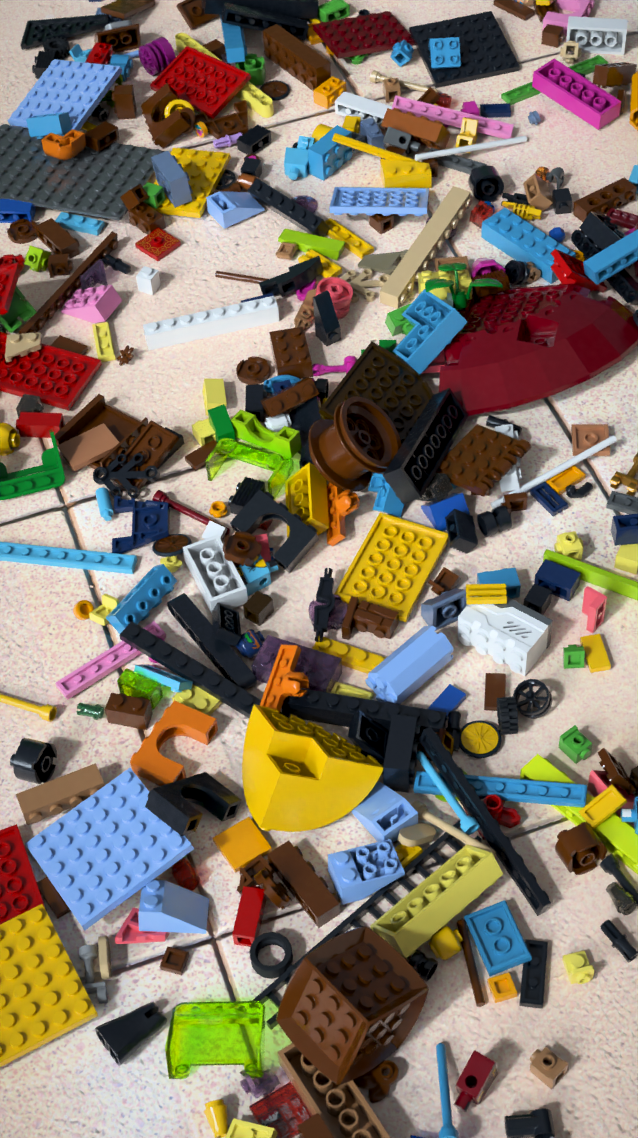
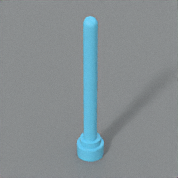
(468, 824)

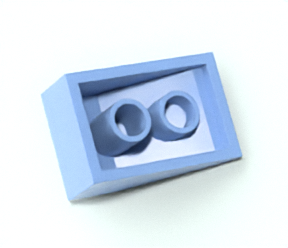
(172, 909)

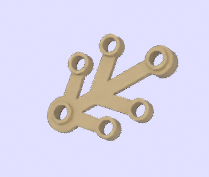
(358, 284)

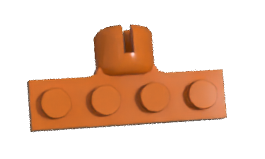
(339, 506)
(283, 679)

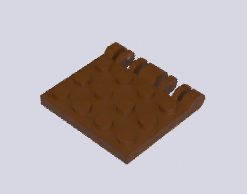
(481, 458)

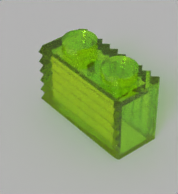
(137, 686)

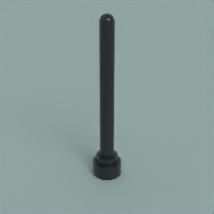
(611, 866)

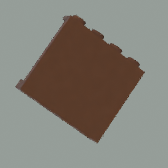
(96, 413)

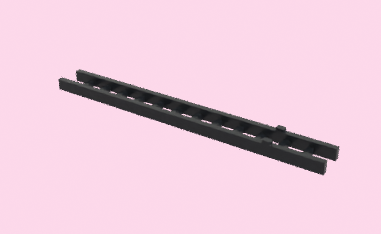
(368, 906)

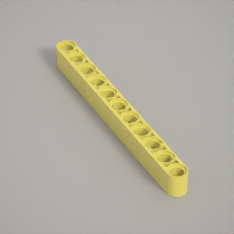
(255, 97)

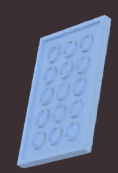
(379, 201)

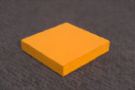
(242, 844)

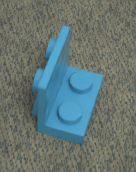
(445, 52)

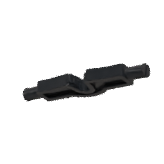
(323, 612)

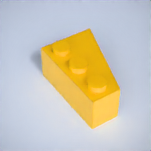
(405, 174)

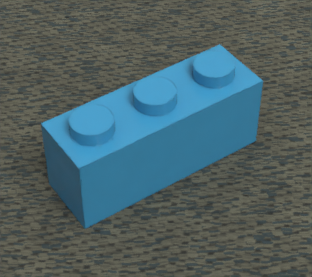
(49, 123)

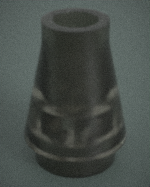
(623, 901)

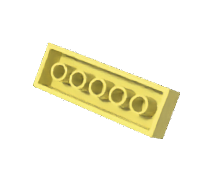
(437, 899)

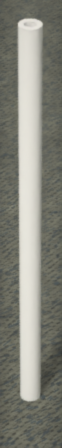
(474, 147)
(560, 468)

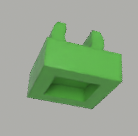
(573, 656)

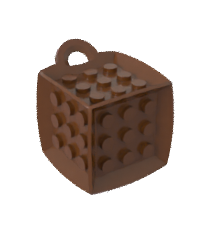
(351, 1004)

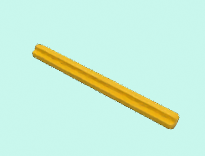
(369, 148)

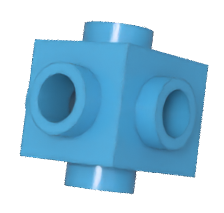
(402, 53)

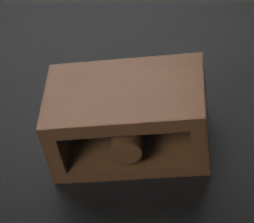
(538, 192)

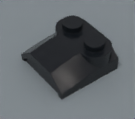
(368, 736)

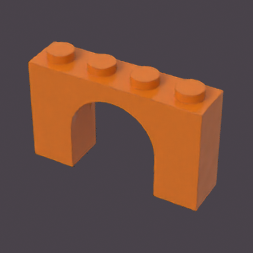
(176, 721)

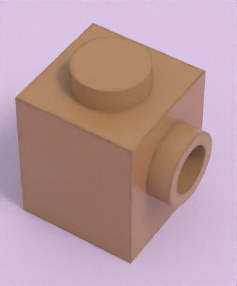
(391, 88)

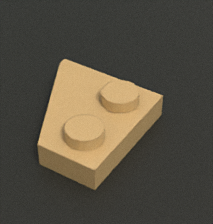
(22, 344)

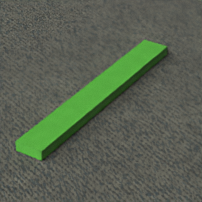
(526, 91)

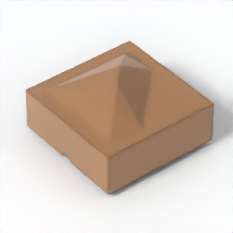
(286, 250)

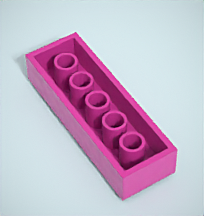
(576, 94)

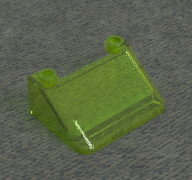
(216, 1036)

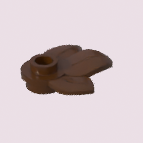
(376, 1082)

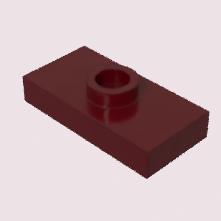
(623, 218)

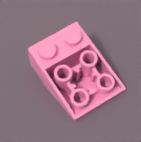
(93, 303)

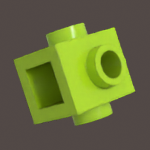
(37, 258)

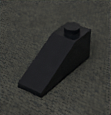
(325, 318)

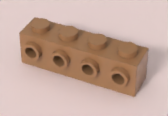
(59, 794)

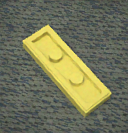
(103, 341)

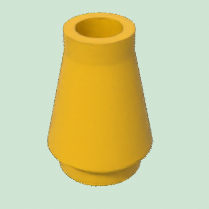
(217, 1117)

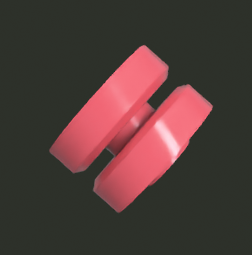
(340, 293)

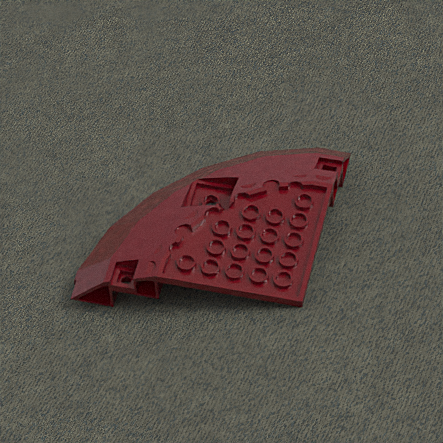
(533, 345)

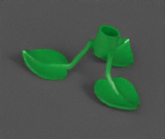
(459, 297)

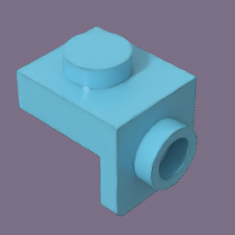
(78, 54)

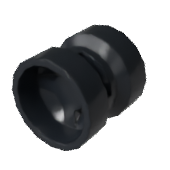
(422, 965)

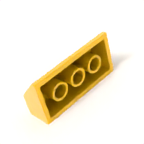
(308, 497)

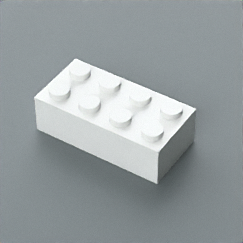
(598, 34)
(214, 574)

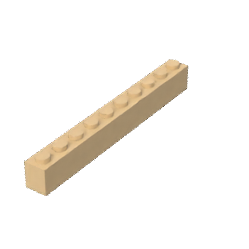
(425, 247)

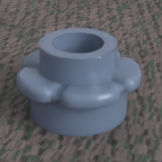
(534, 118)

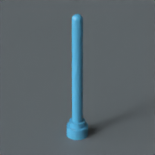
(447, 1129)

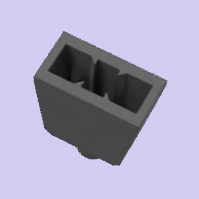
(396, 139)

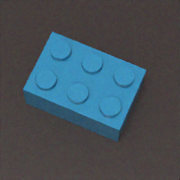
(327, 155)

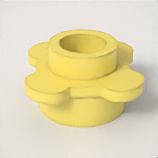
(171, 563)

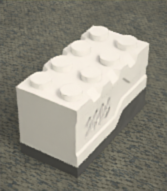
(506, 632)

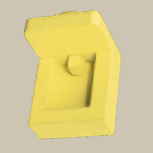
(99, 614)

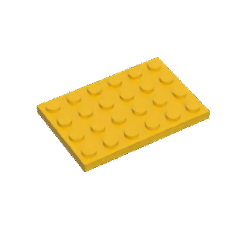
(204, 171)
(393, 564)

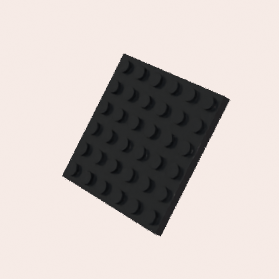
(482, 48)

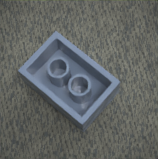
(172, 178)

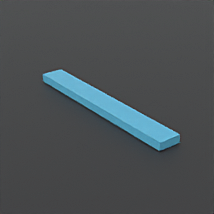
(67, 558)

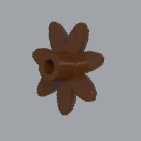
(125, 355)

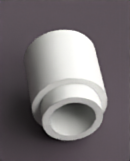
(277, 422)

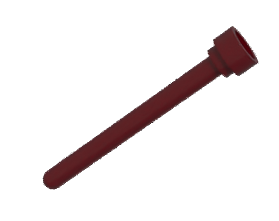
(161, 496)

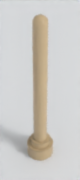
(376, 77)
(423, 813)

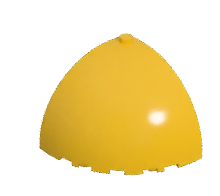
(301, 774)

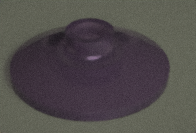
(306, 202)

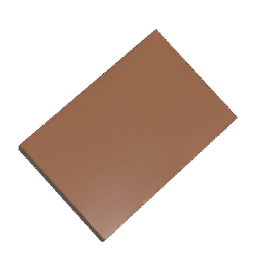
(88, 447)

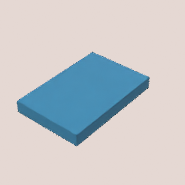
(497, 938)

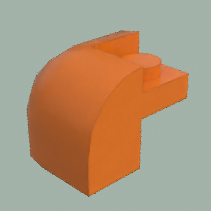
(64, 146)

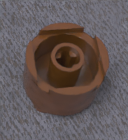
(580, 848)

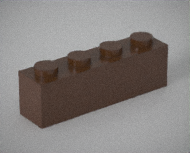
(613, 74)
(304, 884)

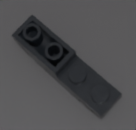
(297, 277)

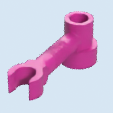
(319, 369)

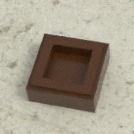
(174, 960)

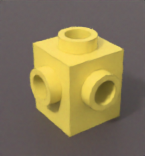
(569, 545)

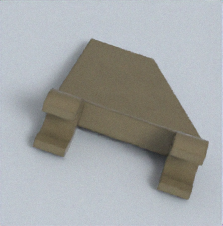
(382, 262)

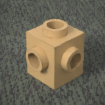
(570, 46)

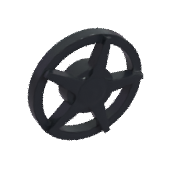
(224, 179)

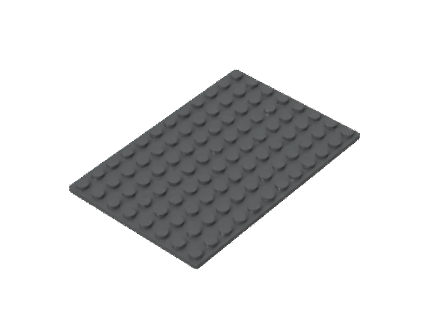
(81, 185)

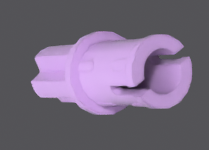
(226, 141)

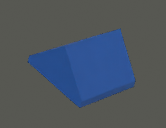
(439, 510)

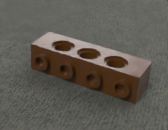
(608, 197)

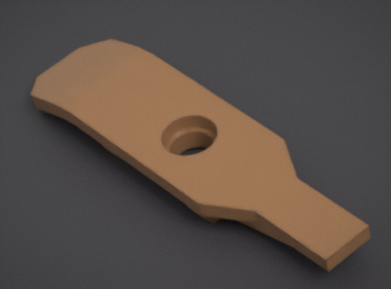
(301, 319)

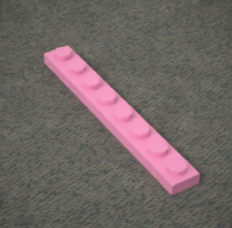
(452, 117)

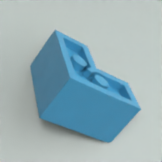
(386, 499)

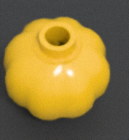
(8, 438)

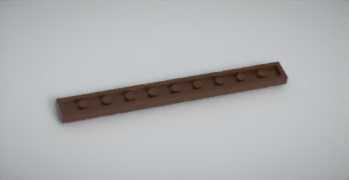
(67, 289)

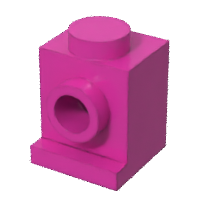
(470, 107)

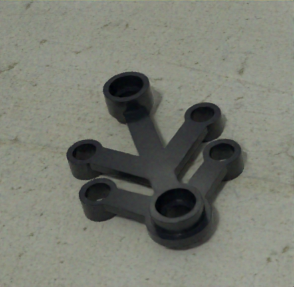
(124, 474)

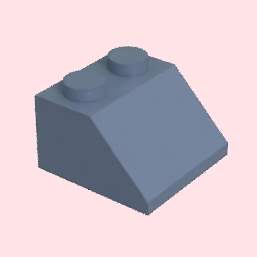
(444, 608)

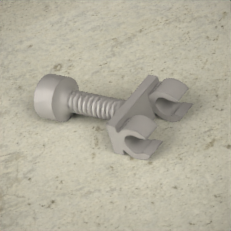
(88, 954)

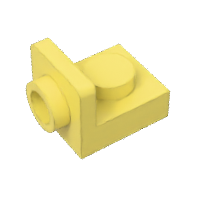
(578, 967)

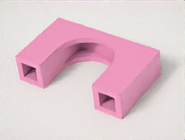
(580, 8)

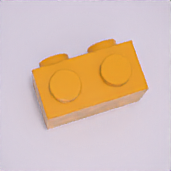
(328, 92)

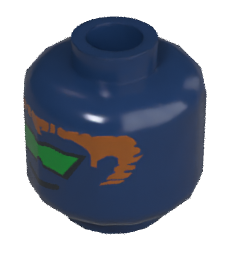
(250, 643)

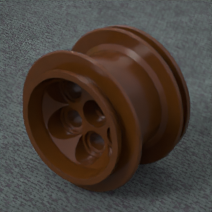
(353, 444)

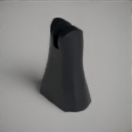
(130, 1031)

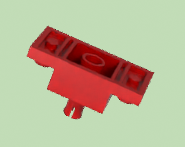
(571, 271)

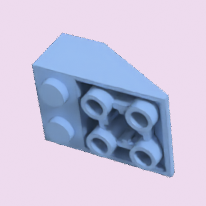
(232, 207)
(385, 813)
(363, 870)

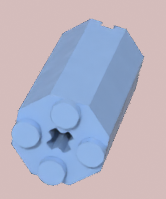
(410, 666)

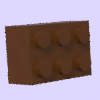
(291, 352)

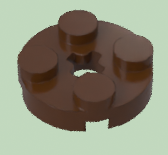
(245, 556)
(275, 892)

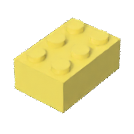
(463, 278)

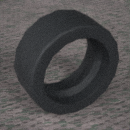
(267, 939)

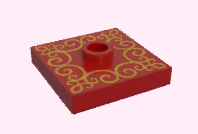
(158, 244)

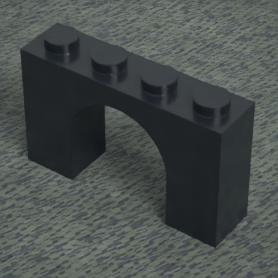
(264, 508)
(173, 806)

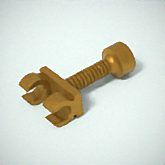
(627, 480)

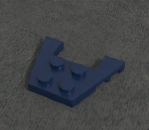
(149, 523)

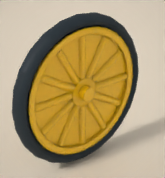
(480, 739)

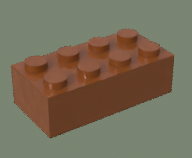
(423, 131)

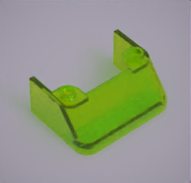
(280, 465)

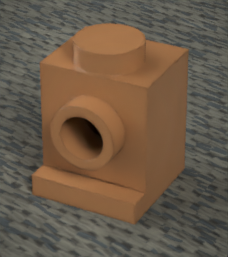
(548, 1074)

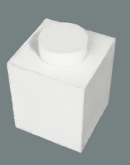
(148, 280)

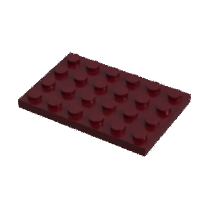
(362, 34)

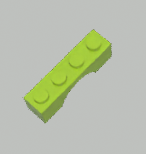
(248, 428)

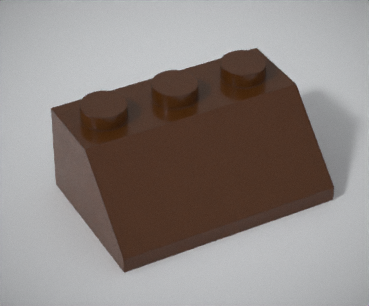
(121, 38)

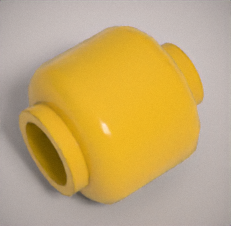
(445, 943)

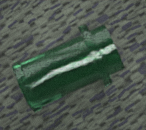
(94, 711)

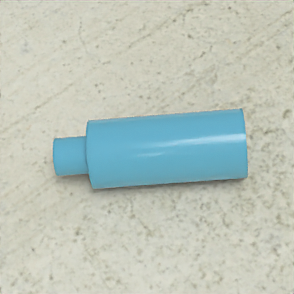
(104, 503)

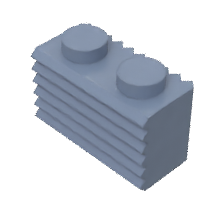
(372, 132)

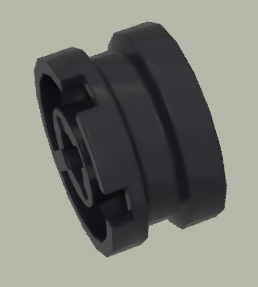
(517, 272)

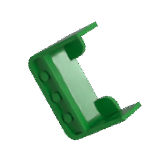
(35, 478)

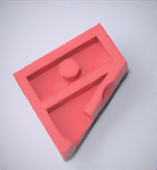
(130, 931)

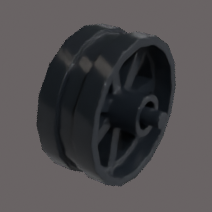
(532, 698)

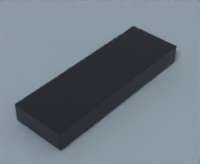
(534, 975)

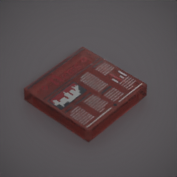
(281, 1111)

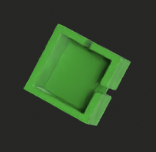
(18, 308)

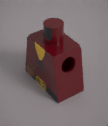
(479, 1072)

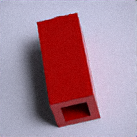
(38, 424)
(249, 916)

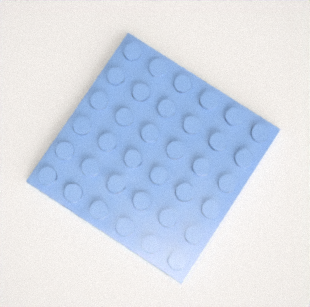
(67, 88)
(107, 849)

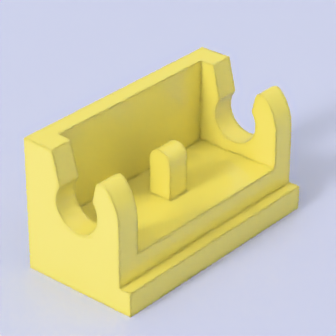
(213, 393)

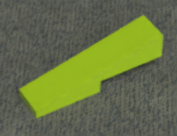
(322, 245)

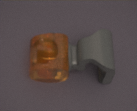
(558, 173)

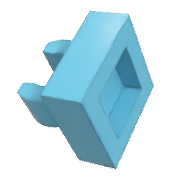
(305, 142)

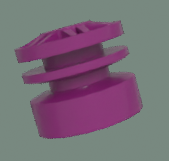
(156, 55)

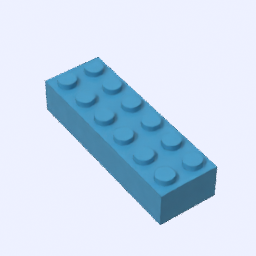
(522, 241)

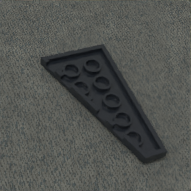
(40, 30)

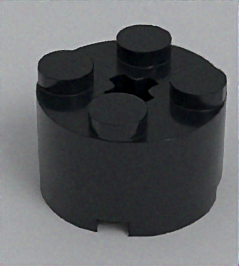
(485, 183)
(34, 761)

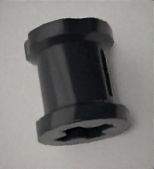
(100, 113)

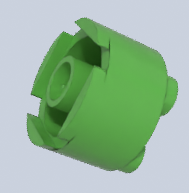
(255, 67)

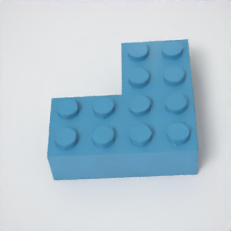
(434, 328)

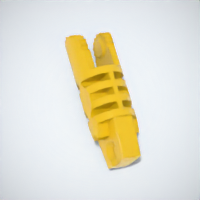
(523, 211)

